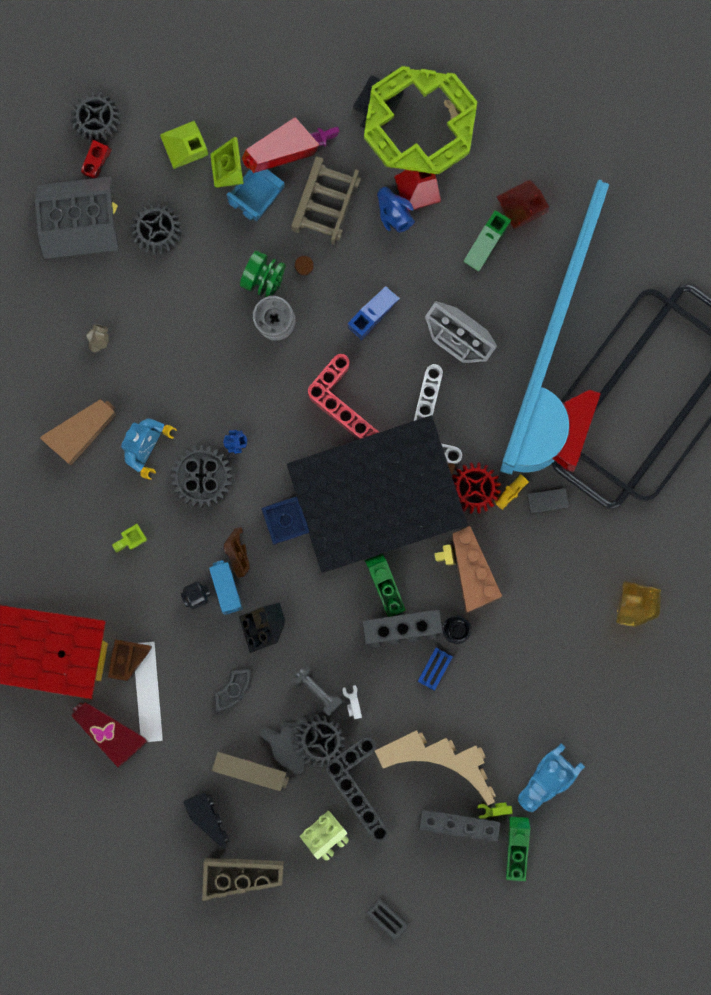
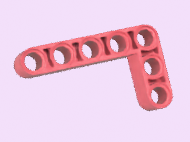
(341, 407)

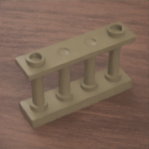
(313, 186)

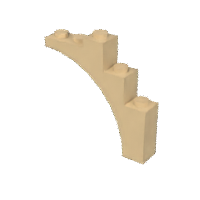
(442, 752)

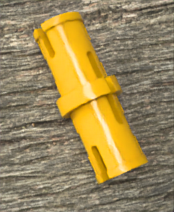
(511, 491)

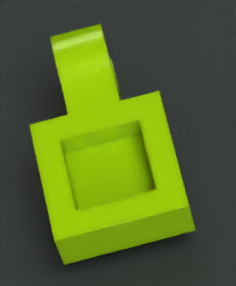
(131, 537)
(499, 809)

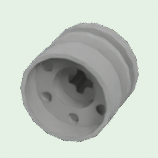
(270, 308)

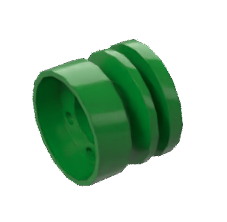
(265, 276)

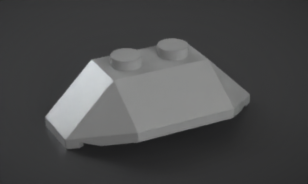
(459, 334)

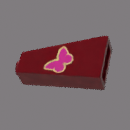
(110, 735)

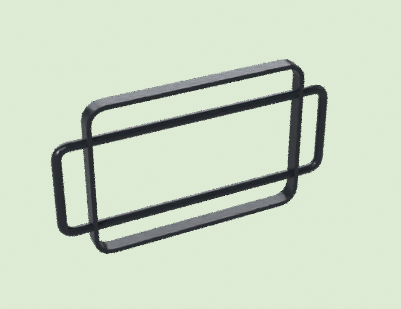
(628, 489)

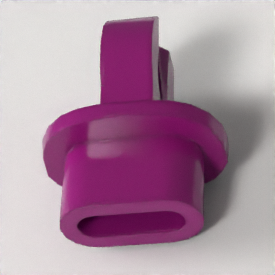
(321, 136)

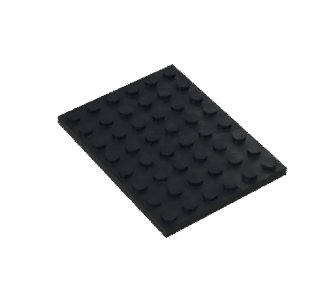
(377, 494)

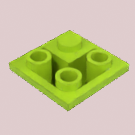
(184, 144)

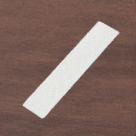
(148, 697)

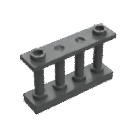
(331, 704)

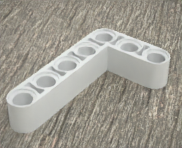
(425, 401)

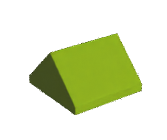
(227, 164)

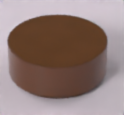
(304, 265)

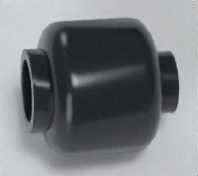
(195, 595)

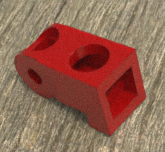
(95, 159)

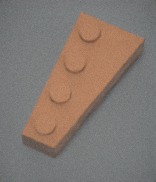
(474, 573)

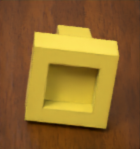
(447, 555)

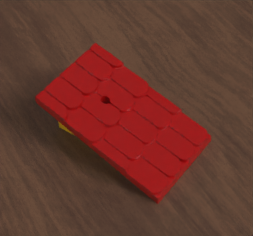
(33, 649)

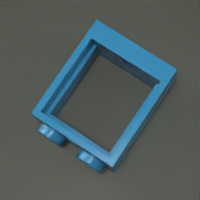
(225, 587)

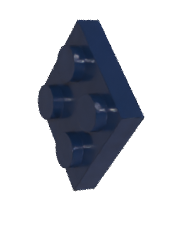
(285, 520)

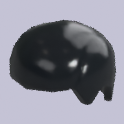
(456, 629)

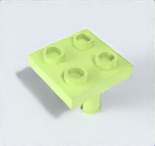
(324, 835)

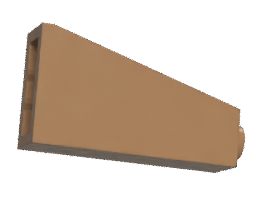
(78, 432)

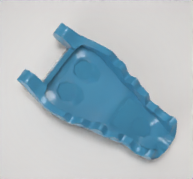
(551, 777)

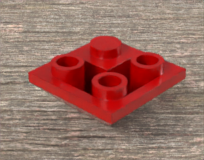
(418, 188)

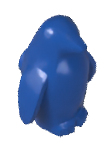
(394, 210)

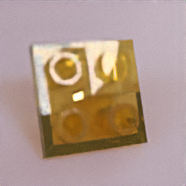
(638, 604)

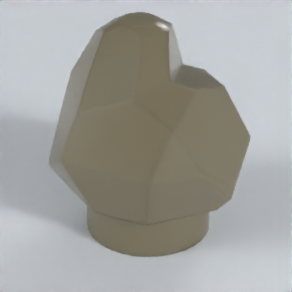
(97, 338)

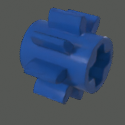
(235, 441)

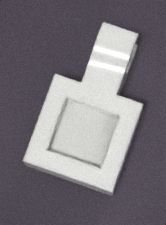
(353, 708)

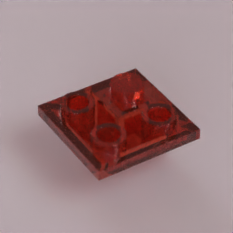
(523, 203)

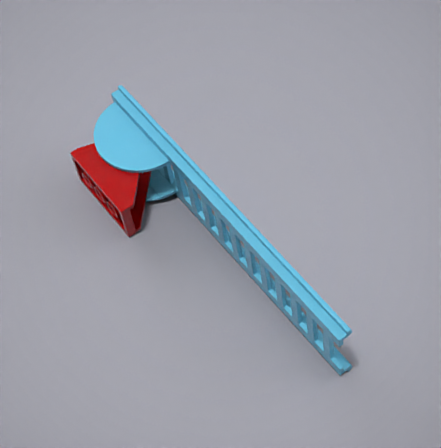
(546, 426)

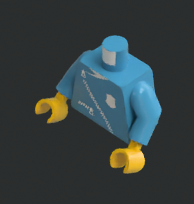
(140, 442)

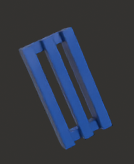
(427, 683)

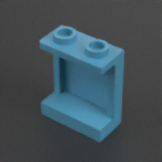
(255, 193)

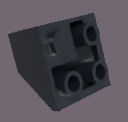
(263, 626)

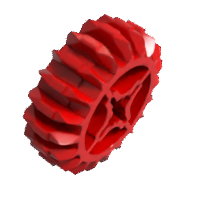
(468, 481)

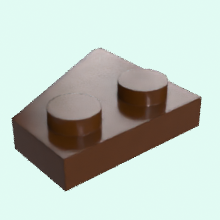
(237, 553)
(126, 659)

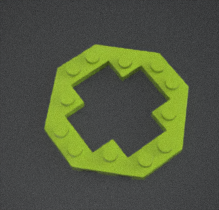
(414, 157)

